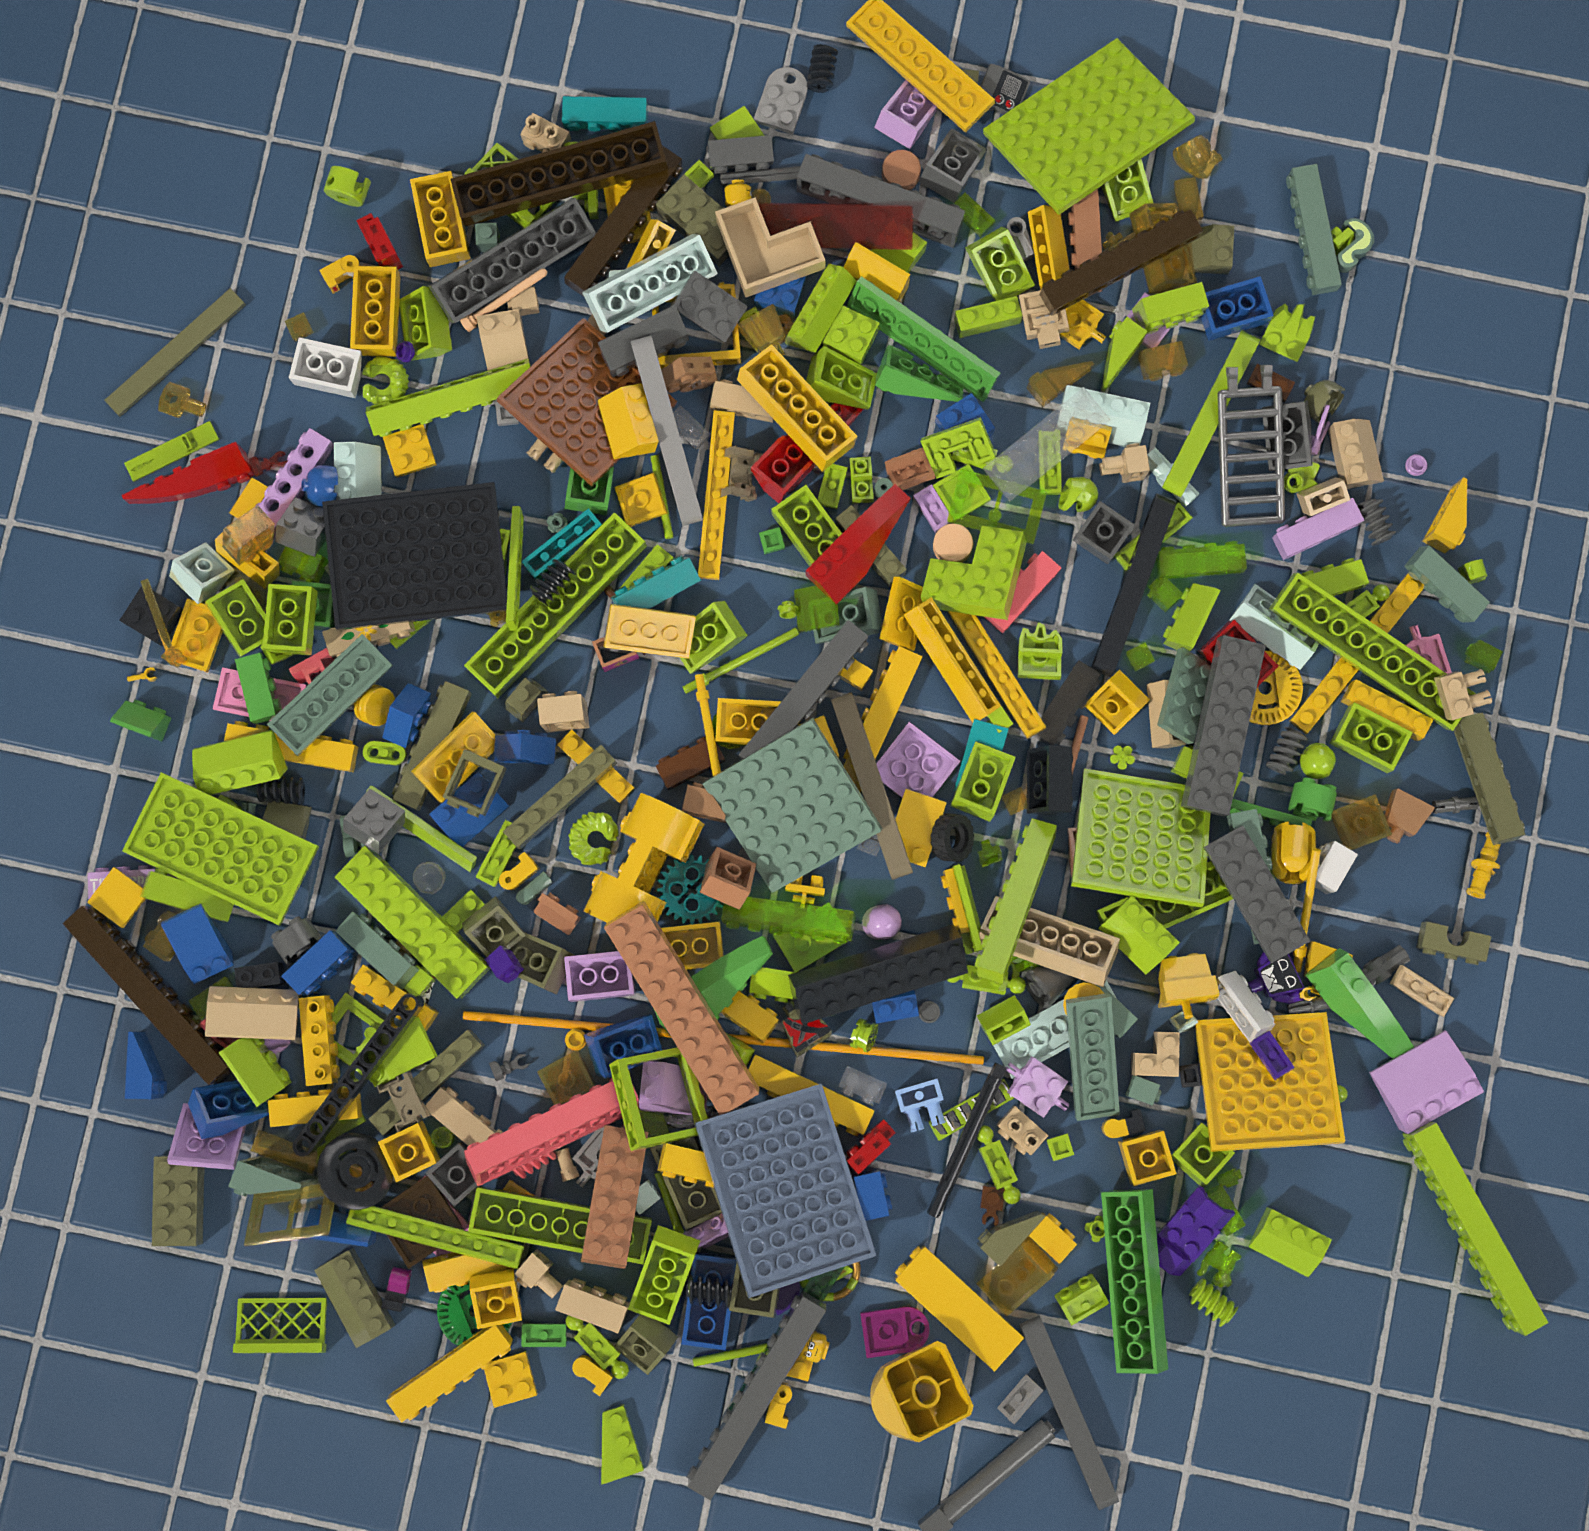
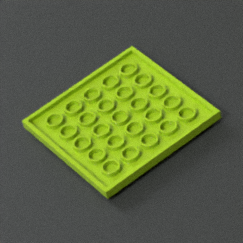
(1139, 839)

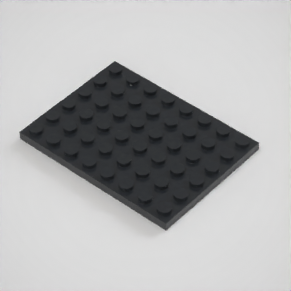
(415, 556)

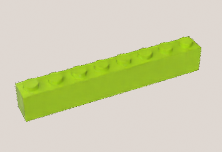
(443, 399)
(1017, 900)

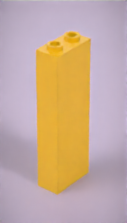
(958, 1307)

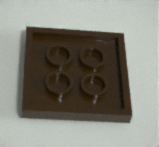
(423, 1202)

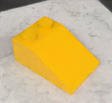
(1450, 521)
(741, 719)
(915, 823)

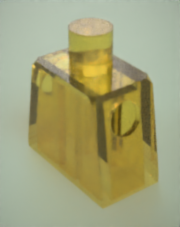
(763, 330)

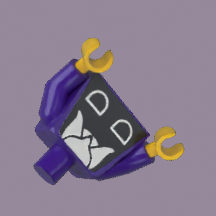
(1279, 980)

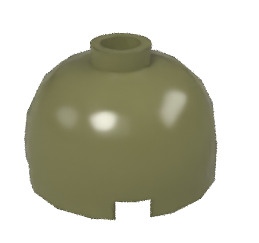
(1322, 394)

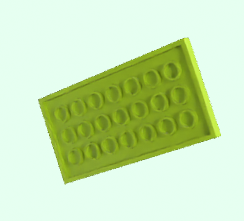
(220, 848)

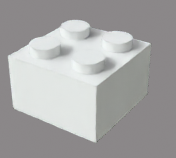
(1333, 866)

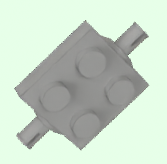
(588, 1156)

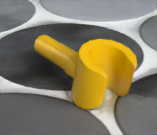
(143, 676)

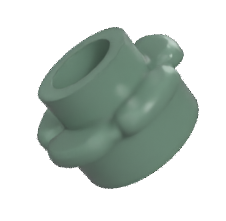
(551, 522)

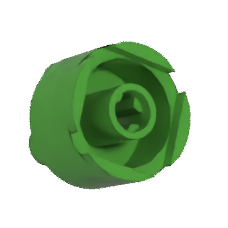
(1312, 800)

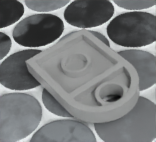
(782, 102)

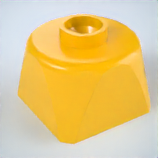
(919, 1393)

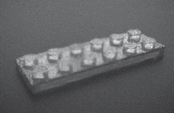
(1046, 444)

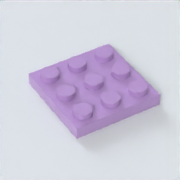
(915, 763)
(212, 1152)

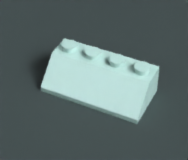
(1126, 415)
(357, 470)
(1272, 630)

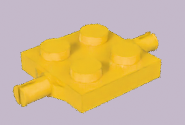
(1082, 324)

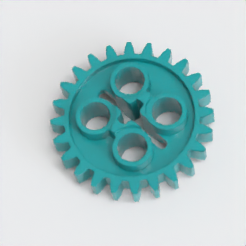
(677, 875)

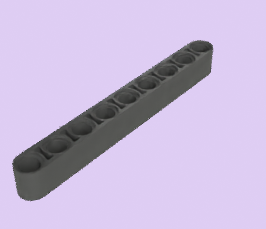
(1069, 1413)

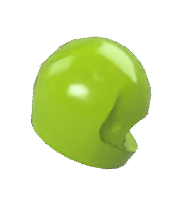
(1078, 490)
(1317, 761)

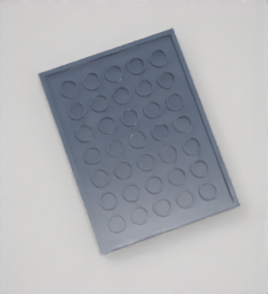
(785, 1190)

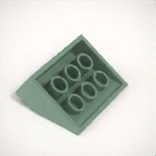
(264, 1175)

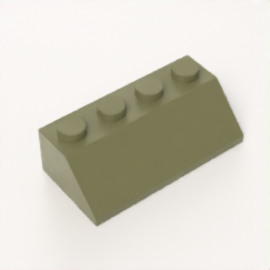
(354, 1297)

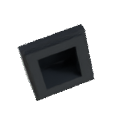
(1190, 1075)

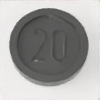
(929, 1012)

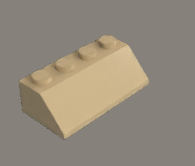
(252, 1013)

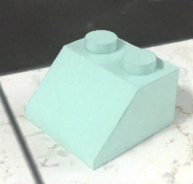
(200, 572)

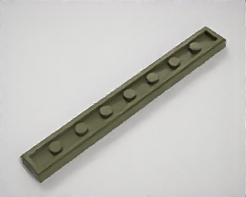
(175, 352)

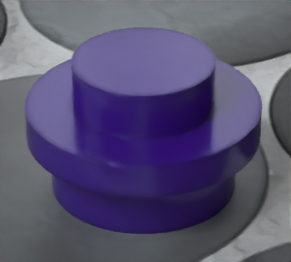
(405, 351)

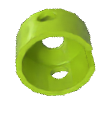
(342, 186)

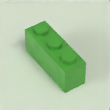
(258, 687)

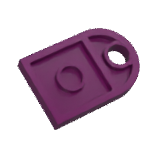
(891, 1331)

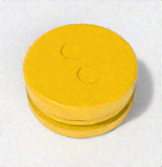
(374, 705)

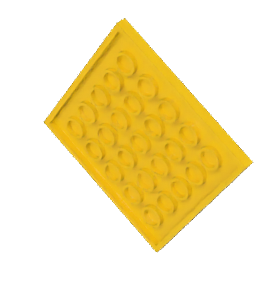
(1252, 1108)

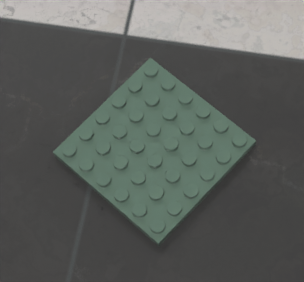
(793, 805)

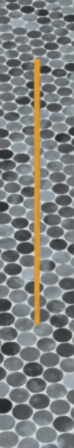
(774, 1042)

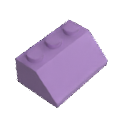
(598, 977)

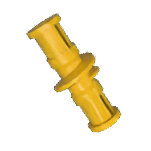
(1484, 868)

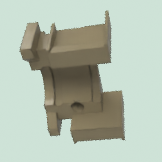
(740, 473)
(405, 1100)

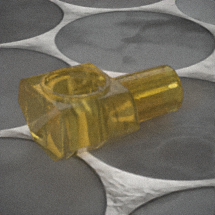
(183, 401)

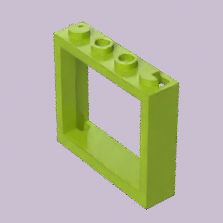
(629, 1106)

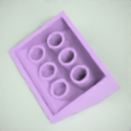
(1426, 1082)

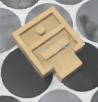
(1039, 321)

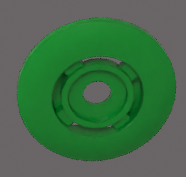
(455, 1316)

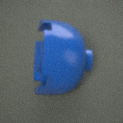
(320, 484)

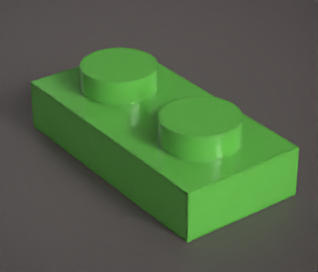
(544, 1335)

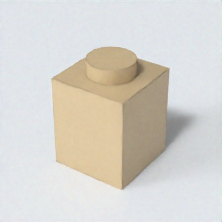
(526, 302)

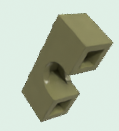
(1434, 939)

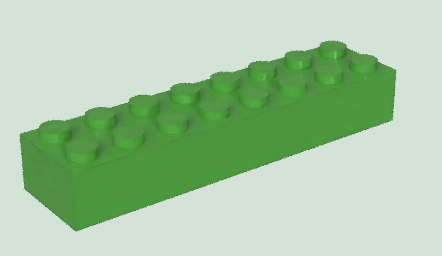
(1134, 1281)

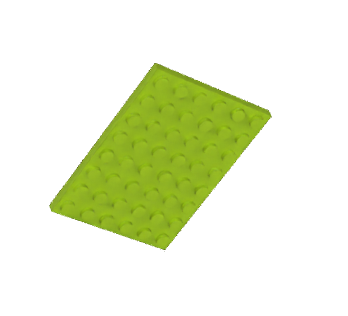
(1088, 126)

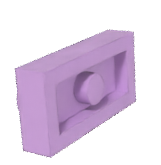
(932, 507)

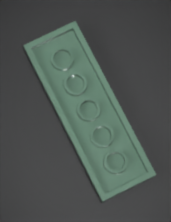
(330, 695)
(1092, 1056)

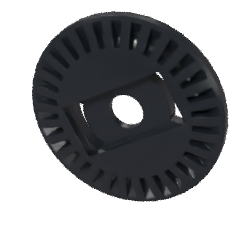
(336, 1179)

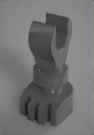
(507, 1067)

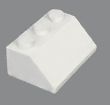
(326, 367)
(1244, 1006)

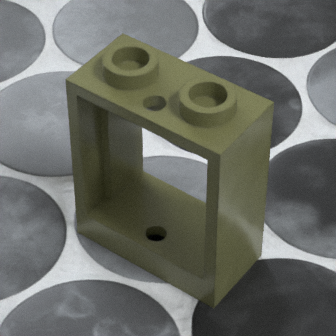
(466, 757)

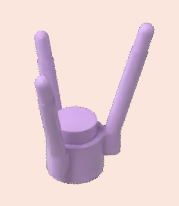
(1320, 434)

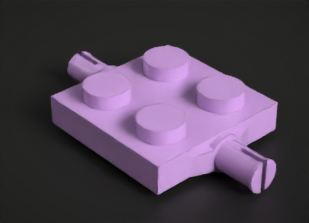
(1037, 1086)

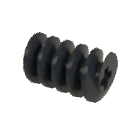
(821, 68)
(551, 581)
(282, 791)
(709, 1291)

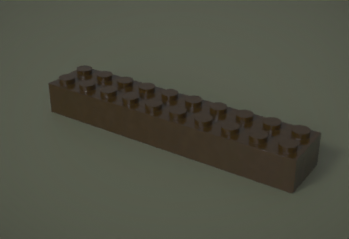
(559, 174)
(148, 992)

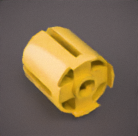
(1292, 852)

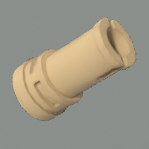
(568, 1169)

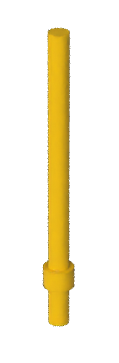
(703, 697)
(1300, 952)

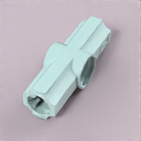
(1160, 468)

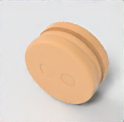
(953, 543)

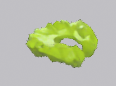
(396, 373)
(579, 837)

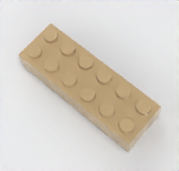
(1062, 945)

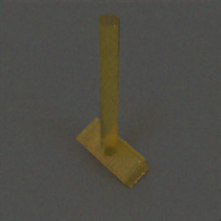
(172, 654)

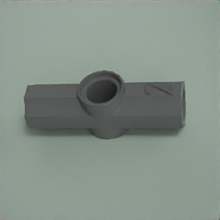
(1381, 967)

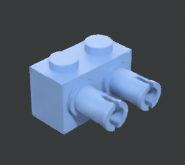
(924, 1094)

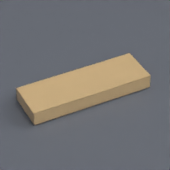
(1421, 990)

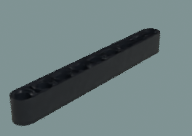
(1133, 585)
(349, 1080)

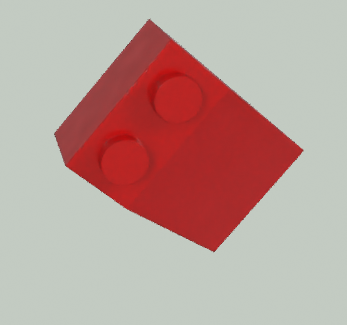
(1234, 630)

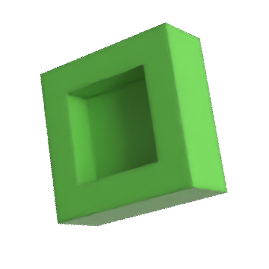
(771, 540)

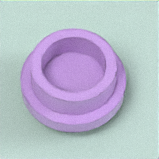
(1416, 465)

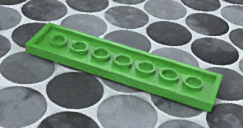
(923, 339)

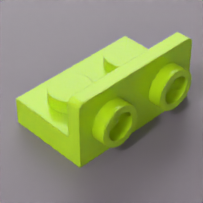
(1081, 1299)

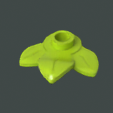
(1303, 478)

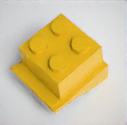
(1186, 982)

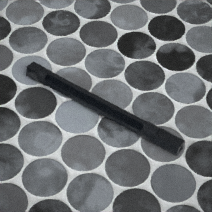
(966, 1139)

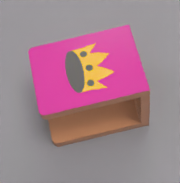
(613, 663)

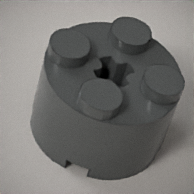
(295, 939)

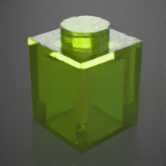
(1164, 593)
(1483, 656)

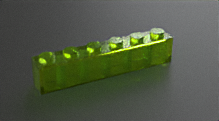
(792, 919)

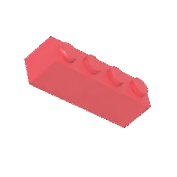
(1028, 587)

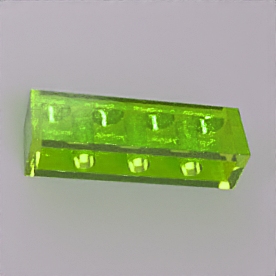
(1201, 560)

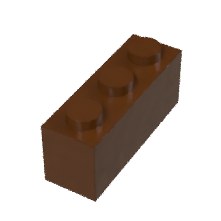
(686, 764)

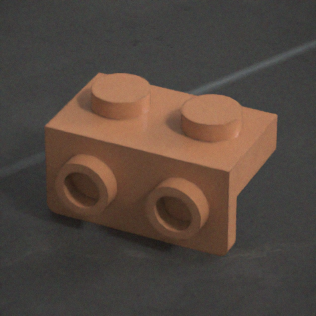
(909, 469)
(554, 913)

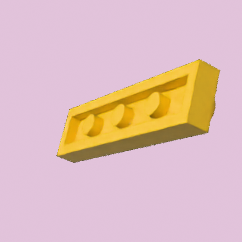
(612, 781)

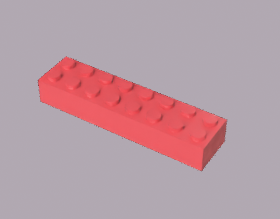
(543, 1133)

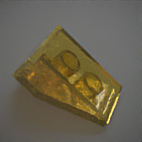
(1017, 1277)

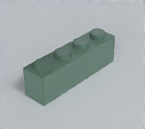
(1446, 584)
(378, 951)

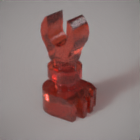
(258, 467)

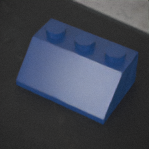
(460, 825)
(340, 1230)

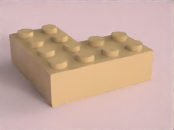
(764, 259)

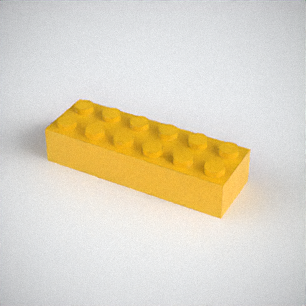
(797, 407)

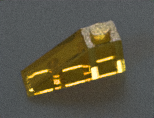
(1052, 382)

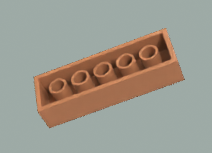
(613, 1200)

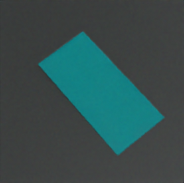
(985, 734)

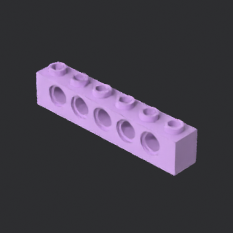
(308, 441)

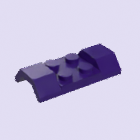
(1190, 1231)

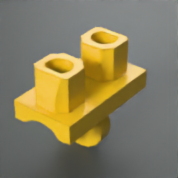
(815, 889)

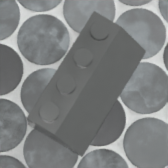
(666, 331)

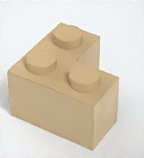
(1163, 1060)

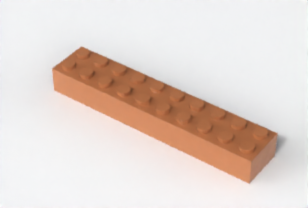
(682, 1008)

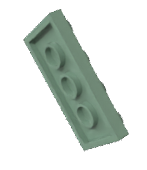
(1184, 696)

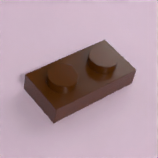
(1277, 380)

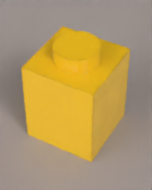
(857, 675)

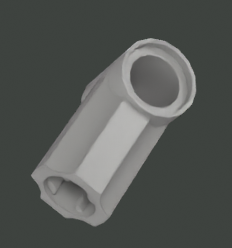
(1022, 239)

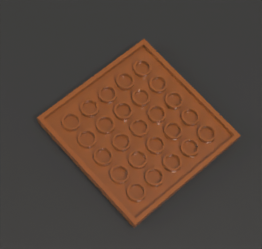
(561, 398)

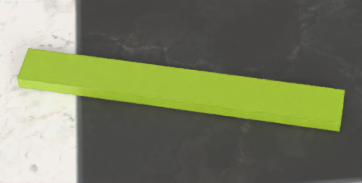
(437, 1235)

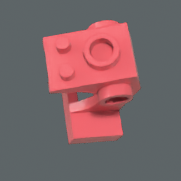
(311, 667)

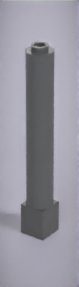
(991, 1476)

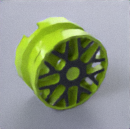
(864, 1035)

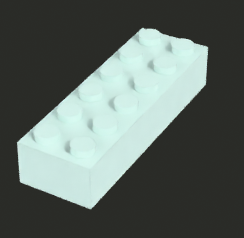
(648, 283)

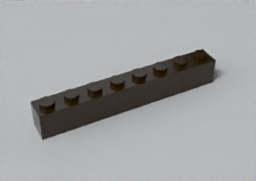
(621, 225)
(1120, 262)

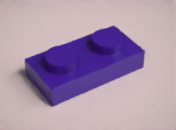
(1272, 1055)

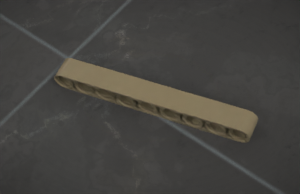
(872, 785)

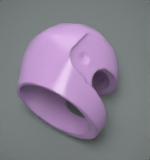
(882, 922)

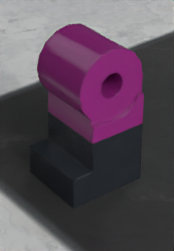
(397, 1289)

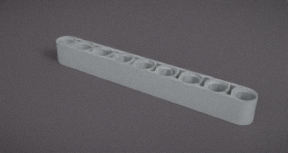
(666, 430)

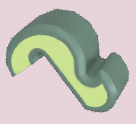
(1362, 243)

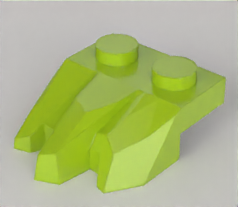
(1288, 332)
(1039, 654)

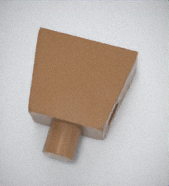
(1405, 814)

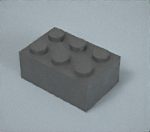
(740, 154)

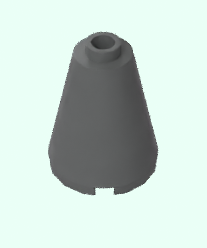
(1045, 984)

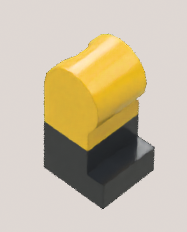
(1125, 1126)

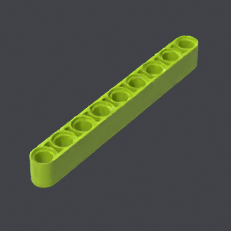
(1208, 417)

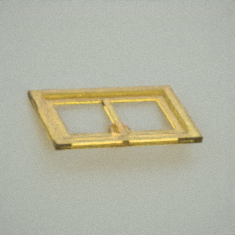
(253, 1236)

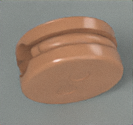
(901, 168)

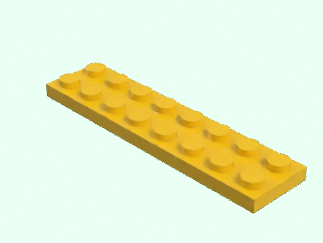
(920, 63)

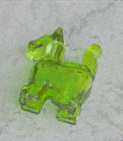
(1218, 1260)

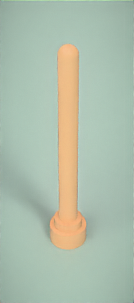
(470, 321)

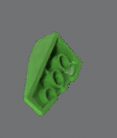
(906, 377)

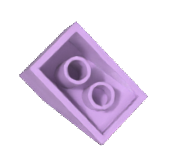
(906, 115)
(664, 1089)

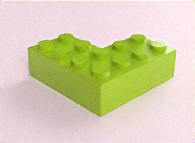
(986, 584)

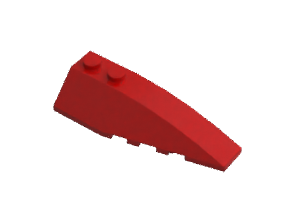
(787, 464)
(205, 475)
(857, 547)

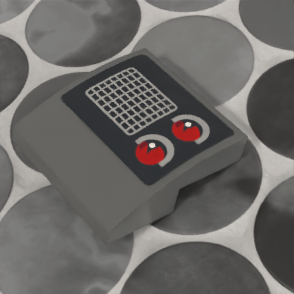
(1005, 87)

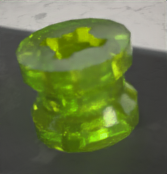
(448, 1136)

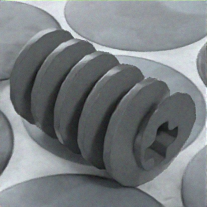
(1377, 521)
(1286, 750)

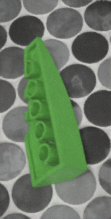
(729, 974)
(1358, 1003)

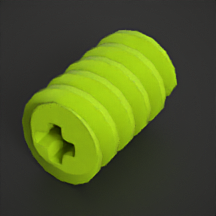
(1213, 1302)

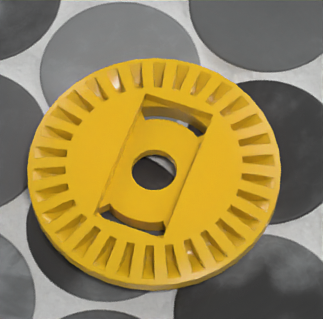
(1285, 691)

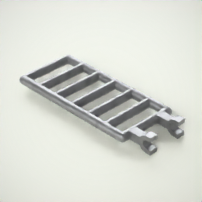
(1223, 415)

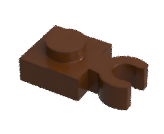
(991, 1201)

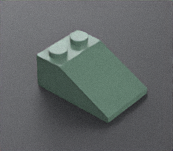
(860, 608)

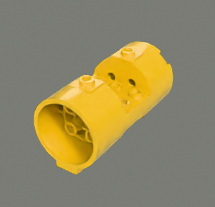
(658, 834)

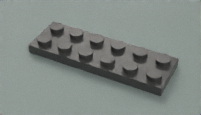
(1256, 894)

